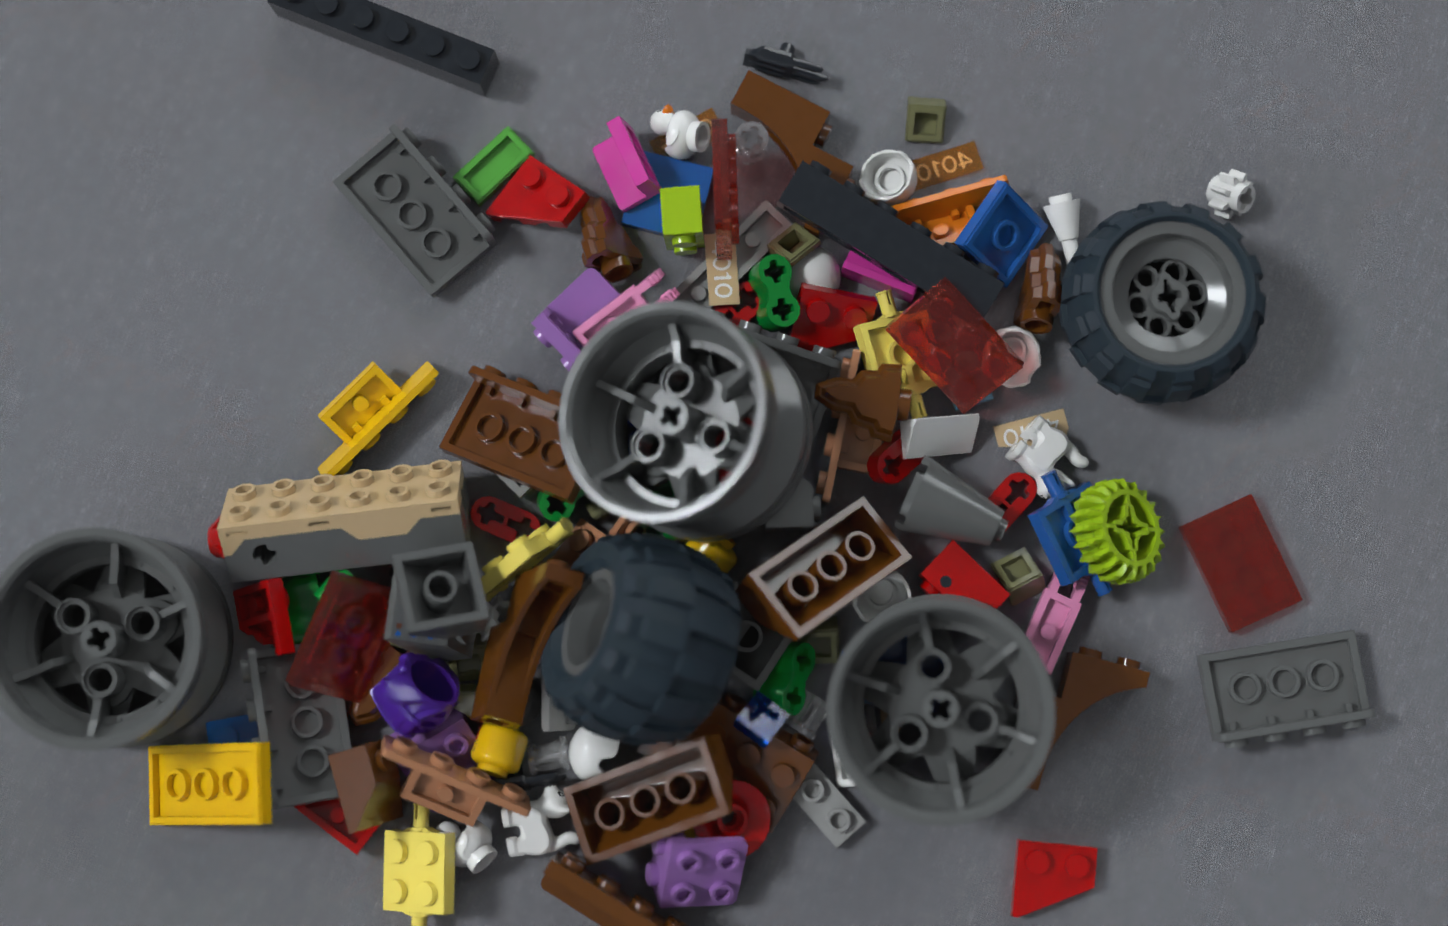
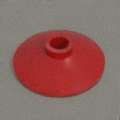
(749, 820)

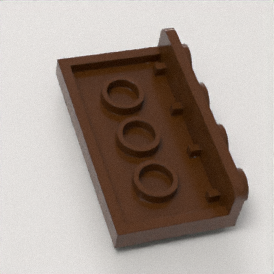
(512, 433)
(772, 770)
(599, 896)

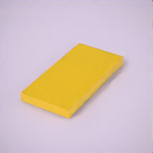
(210, 784)

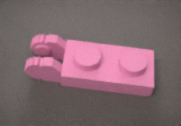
(625, 301)
(1054, 619)

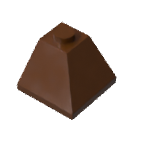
(367, 786)

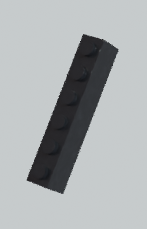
(397, 39)
(883, 238)

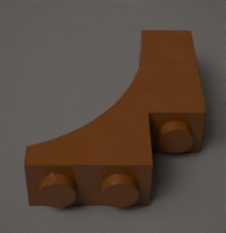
(791, 124)
(519, 642)
(1085, 682)

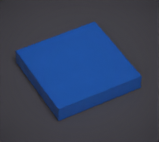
(669, 173)
(1002, 232)

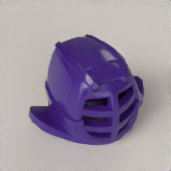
(417, 694)

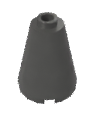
(950, 508)

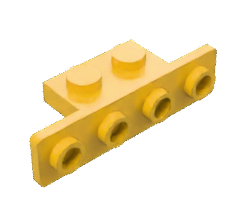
(366, 409)

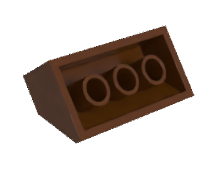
(822, 571)
(651, 798)

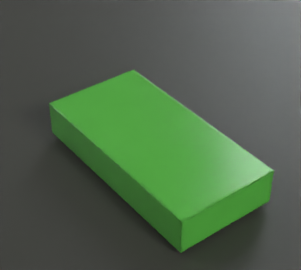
(493, 166)

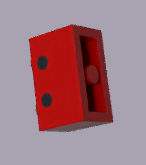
(959, 574)

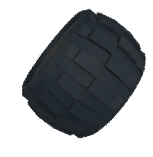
(1185, 258)
(643, 640)

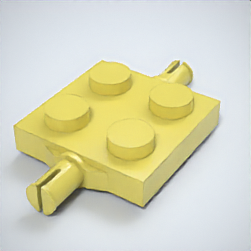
(879, 348)
(523, 555)
(419, 869)

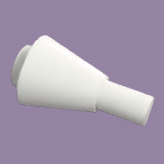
(1064, 218)

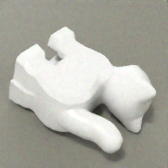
(1046, 449)
(535, 829)

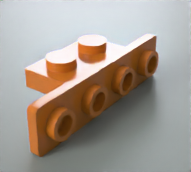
(947, 211)

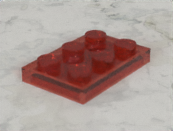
(725, 189)
(954, 345)
(1240, 563)
(343, 638)

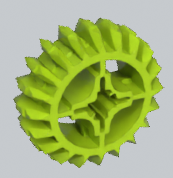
(1117, 531)

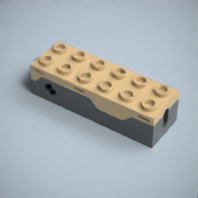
(340, 520)

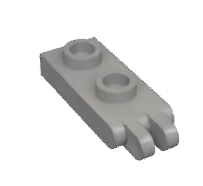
(827, 807)

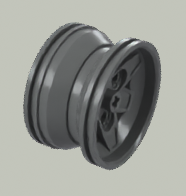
(611, 388)
(110, 639)
(946, 739)

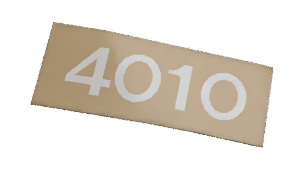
(721, 275)
(1009, 433)

